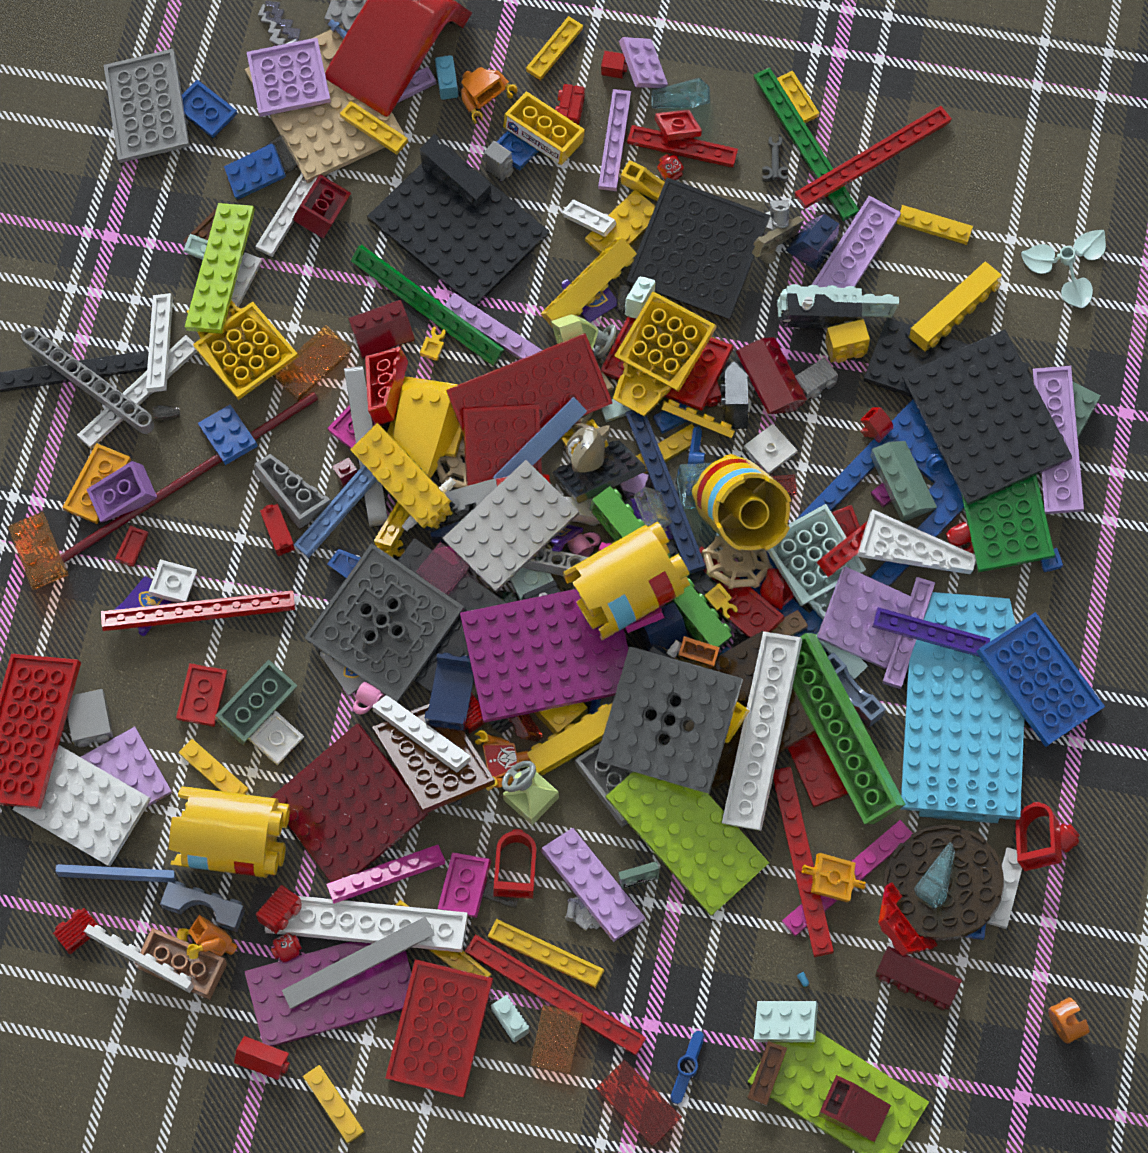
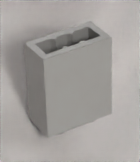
(89, 718)

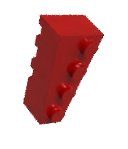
(384, 383)

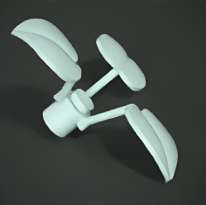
(1090, 245)

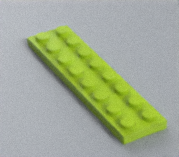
(219, 268)

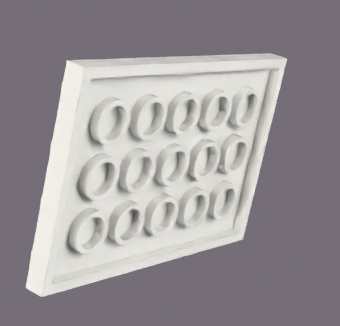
(88, 807)

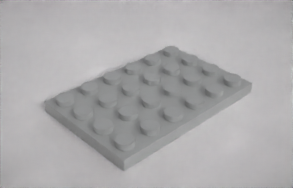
(146, 105)
(511, 526)

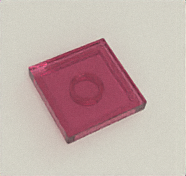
(443, 568)

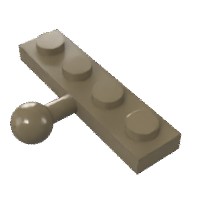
(766, 245)

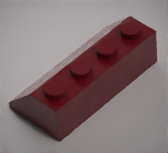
(771, 376)
(918, 978)

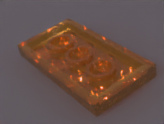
(313, 362)
(38, 550)

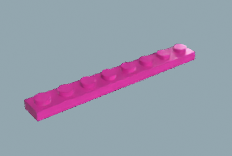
(865, 864)

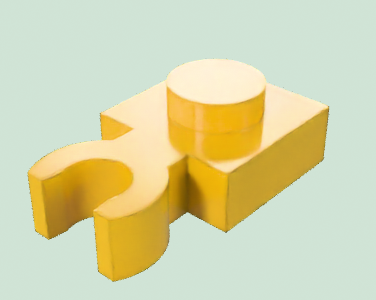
(433, 346)
(719, 598)

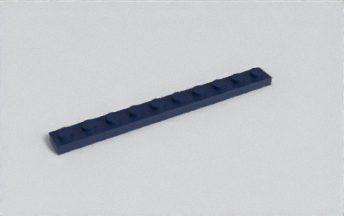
(662, 482)

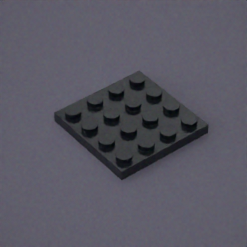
(617, 468)

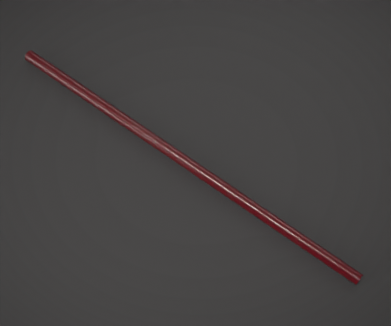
(183, 480)

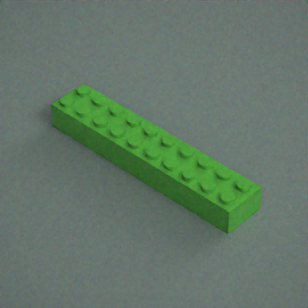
(697, 616)
(844, 734)

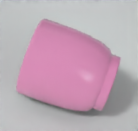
(581, 546)
(367, 695)

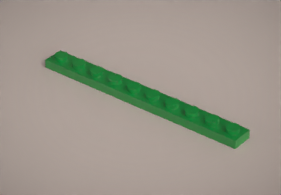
(803, 139)
(427, 305)

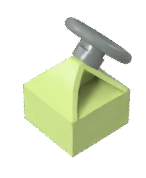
(572, 326)
(529, 793)

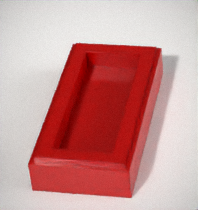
(131, 546)

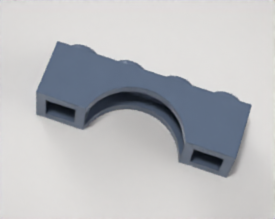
(865, 704)
(179, 898)

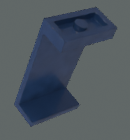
(450, 692)

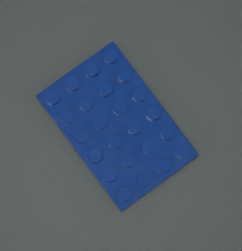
(1040, 679)

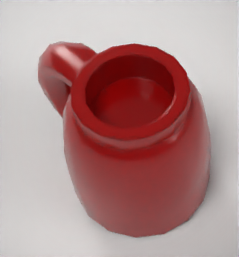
(959, 536)

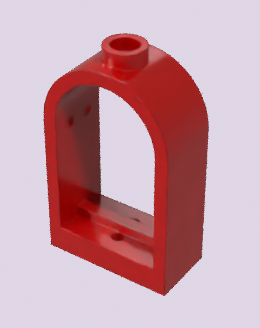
(1041, 857)
(514, 889)

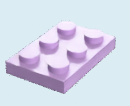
(643, 62)

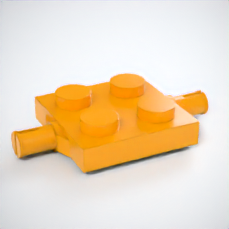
(833, 877)

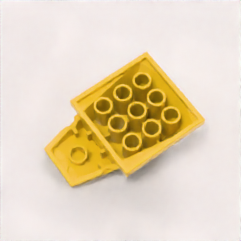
(246, 350)
(659, 353)
(426, 423)

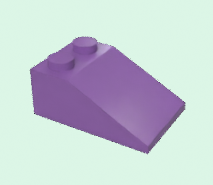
(122, 492)

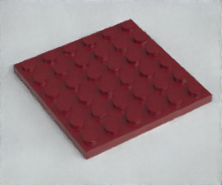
(349, 805)

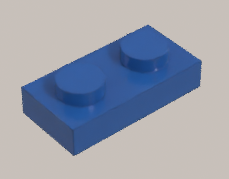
(666, 421)

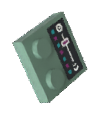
(639, 875)

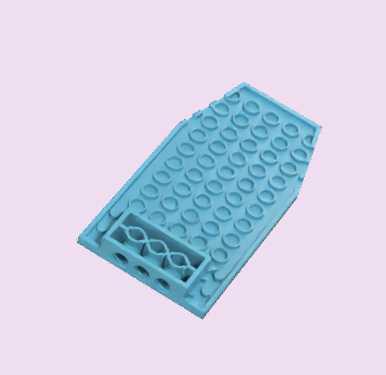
(960, 722)

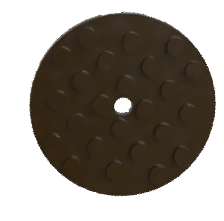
(973, 888)

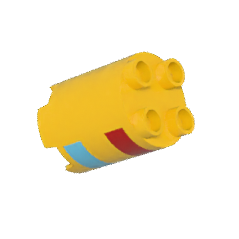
(742, 503)
(628, 580)
(229, 832)

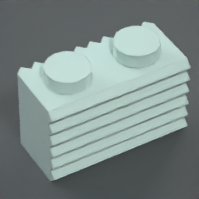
(638, 296)
(510, 1018)

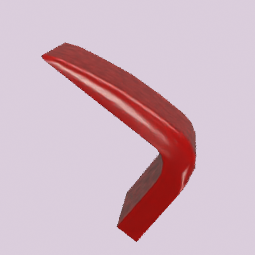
(388, 48)

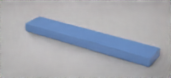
(545, 437)
(336, 511)
(116, 873)

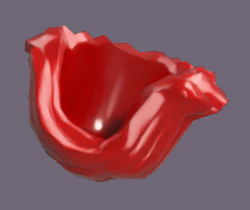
(775, 589)

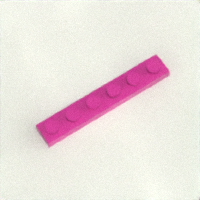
(385, 874)

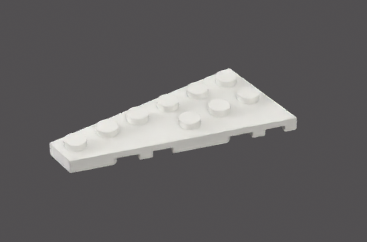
(900, 543)

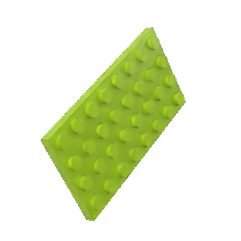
(689, 837)
(808, 1076)

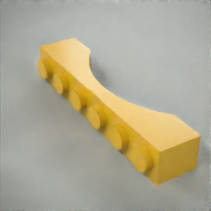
(641, 179)

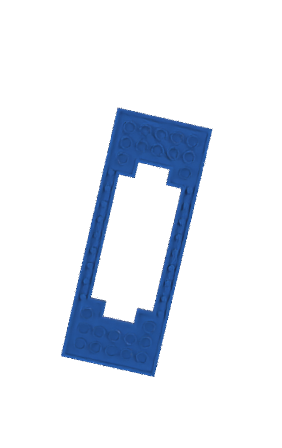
(907, 427)

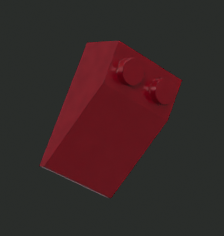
(321, 206)

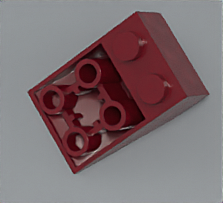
(854, 1109)

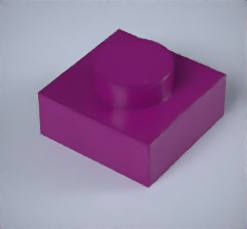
(881, 495)

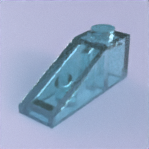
(682, 95)
(935, 882)

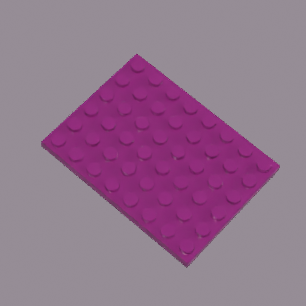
(539, 656)

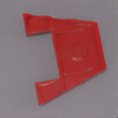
(898, 928)

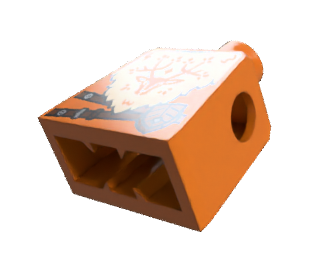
(698, 653)

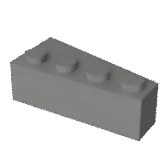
(294, 495)
(468, 498)

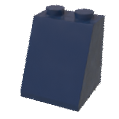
(815, 241)
(665, 630)

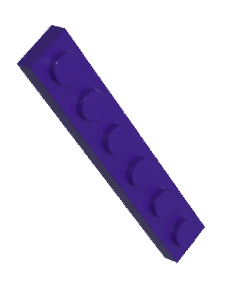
(928, 631)

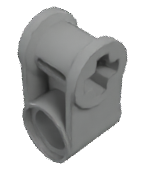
(779, 213)

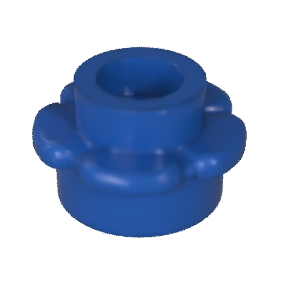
(935, 462)

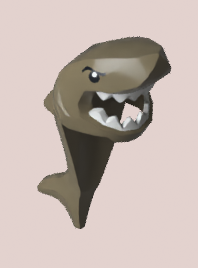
(591, 451)

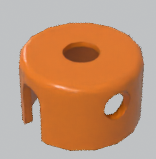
(1065, 1022)

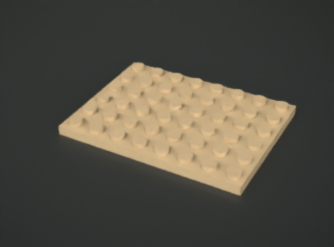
(318, 133)

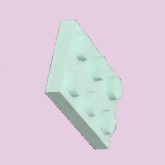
(786, 1021)

